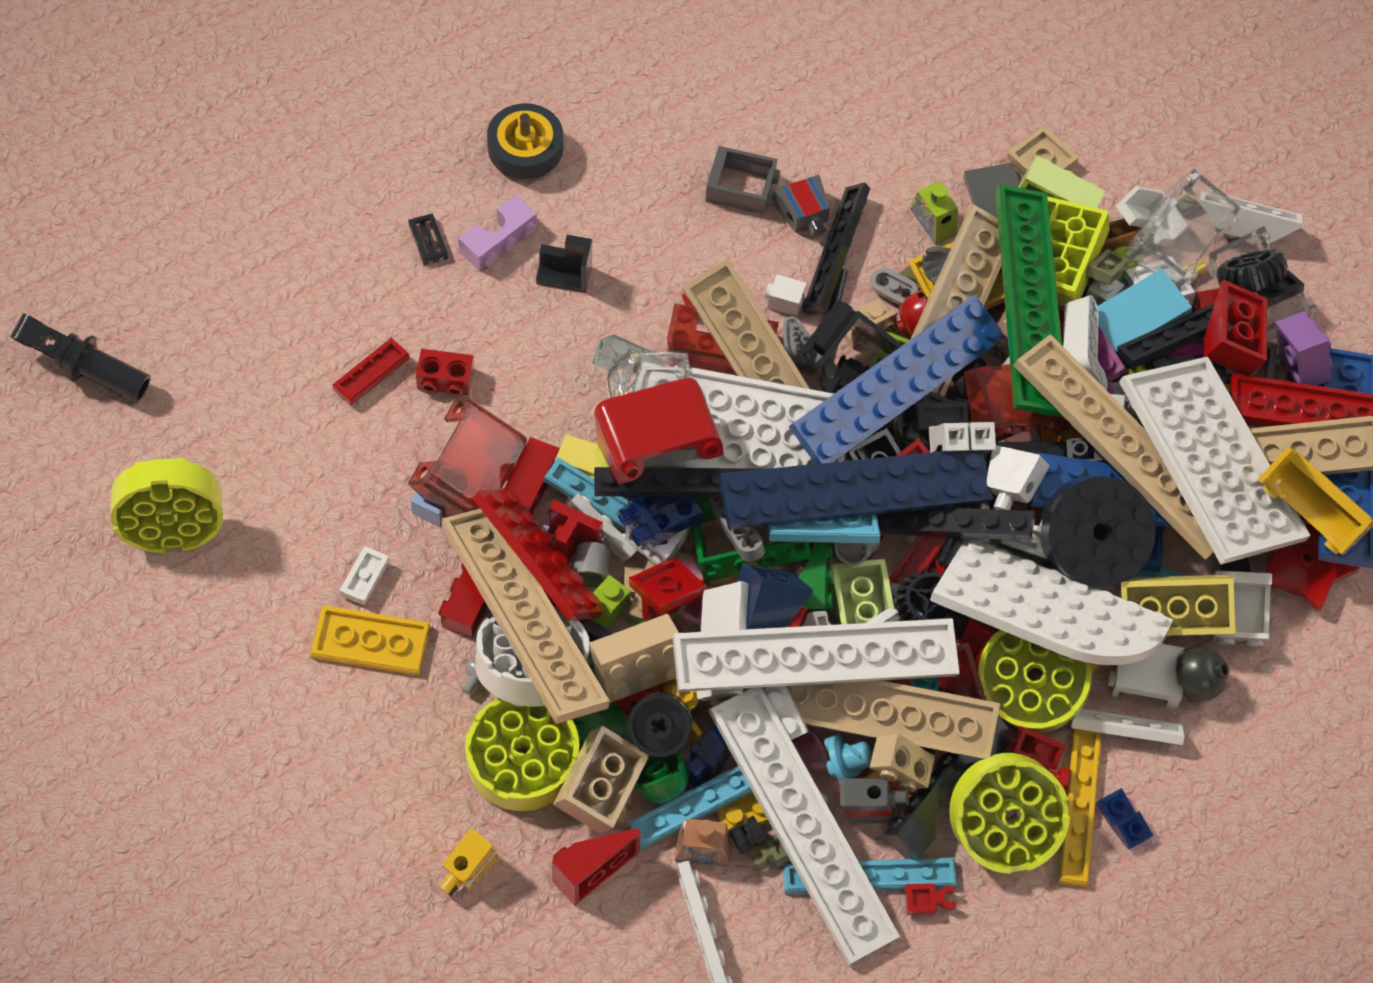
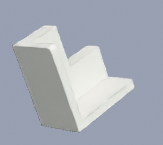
(1139, 204)

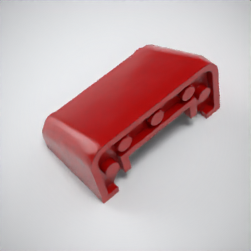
(655, 424)

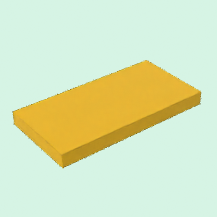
(370, 640)

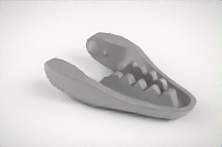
(794, 338)

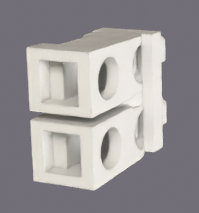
(962, 437)

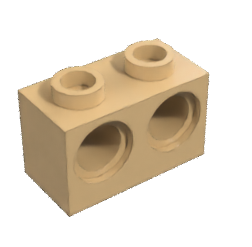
(902, 762)

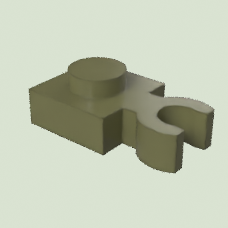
(769, 853)

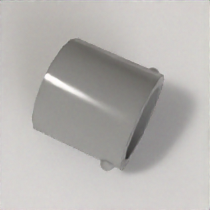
(592, 563)

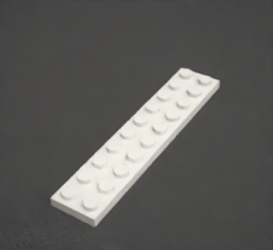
(815, 655)
(804, 824)

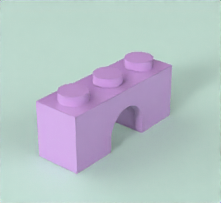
(485, 247)

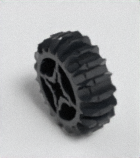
(1254, 270)
(913, 593)

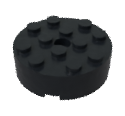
(1124, 534)

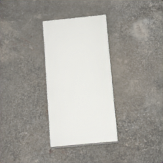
(724, 610)

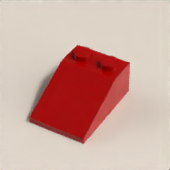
(1237, 329)
(592, 861)

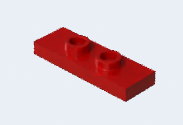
(370, 371)
(918, 556)

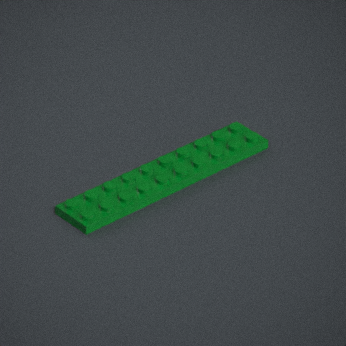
(1027, 284)

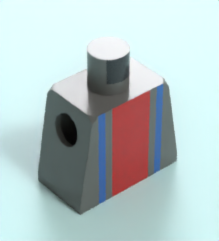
(804, 205)
(870, 799)

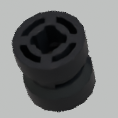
(747, 835)

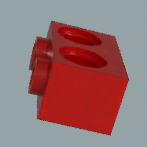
(446, 366)

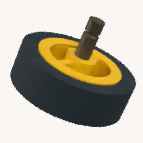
(525, 141)

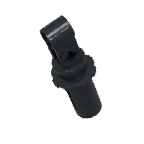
(82, 358)

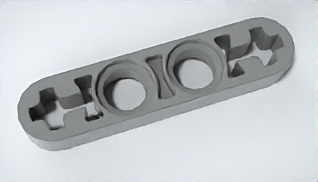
(739, 541)

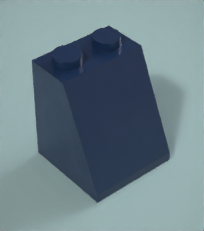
(772, 596)

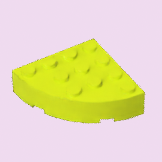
(1076, 243)

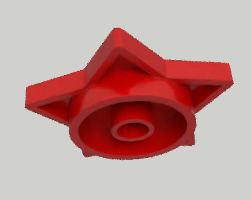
(1302, 574)

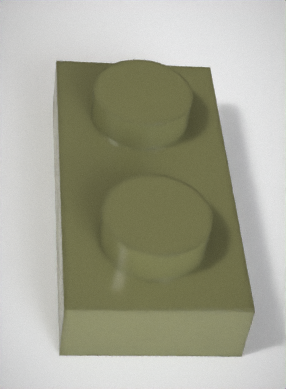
(1108, 267)

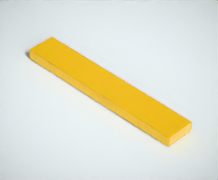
(1081, 808)

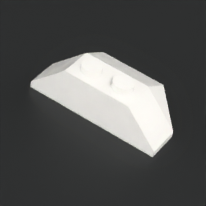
(1255, 215)

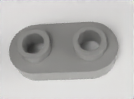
(896, 287)

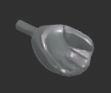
(933, 261)

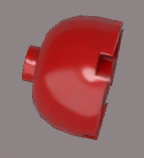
(910, 312)

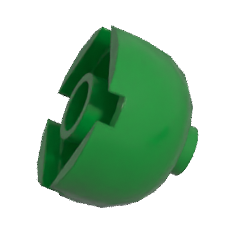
(662, 779)

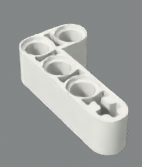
(1081, 335)

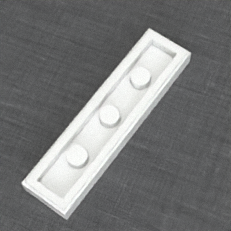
(1129, 726)

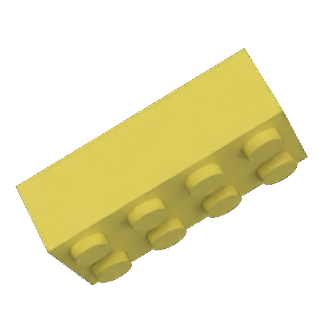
(1194, 602)

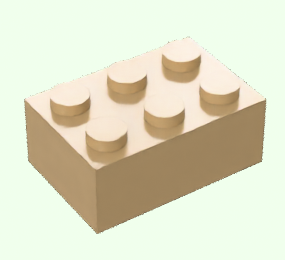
(635, 658)
(601, 780)

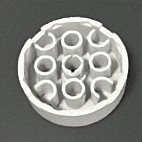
(501, 669)

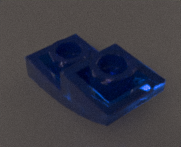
(1123, 819)

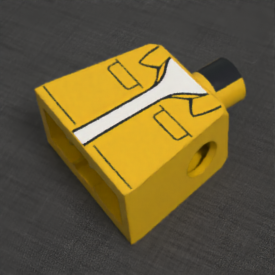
(473, 853)

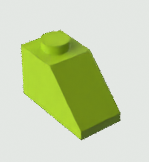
(614, 599)

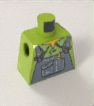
(936, 212)

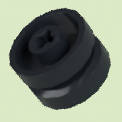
(648, 735)

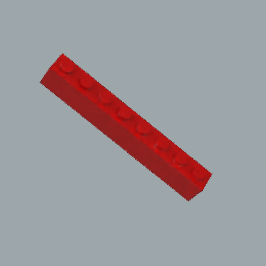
(466, 605)

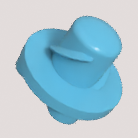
(846, 759)

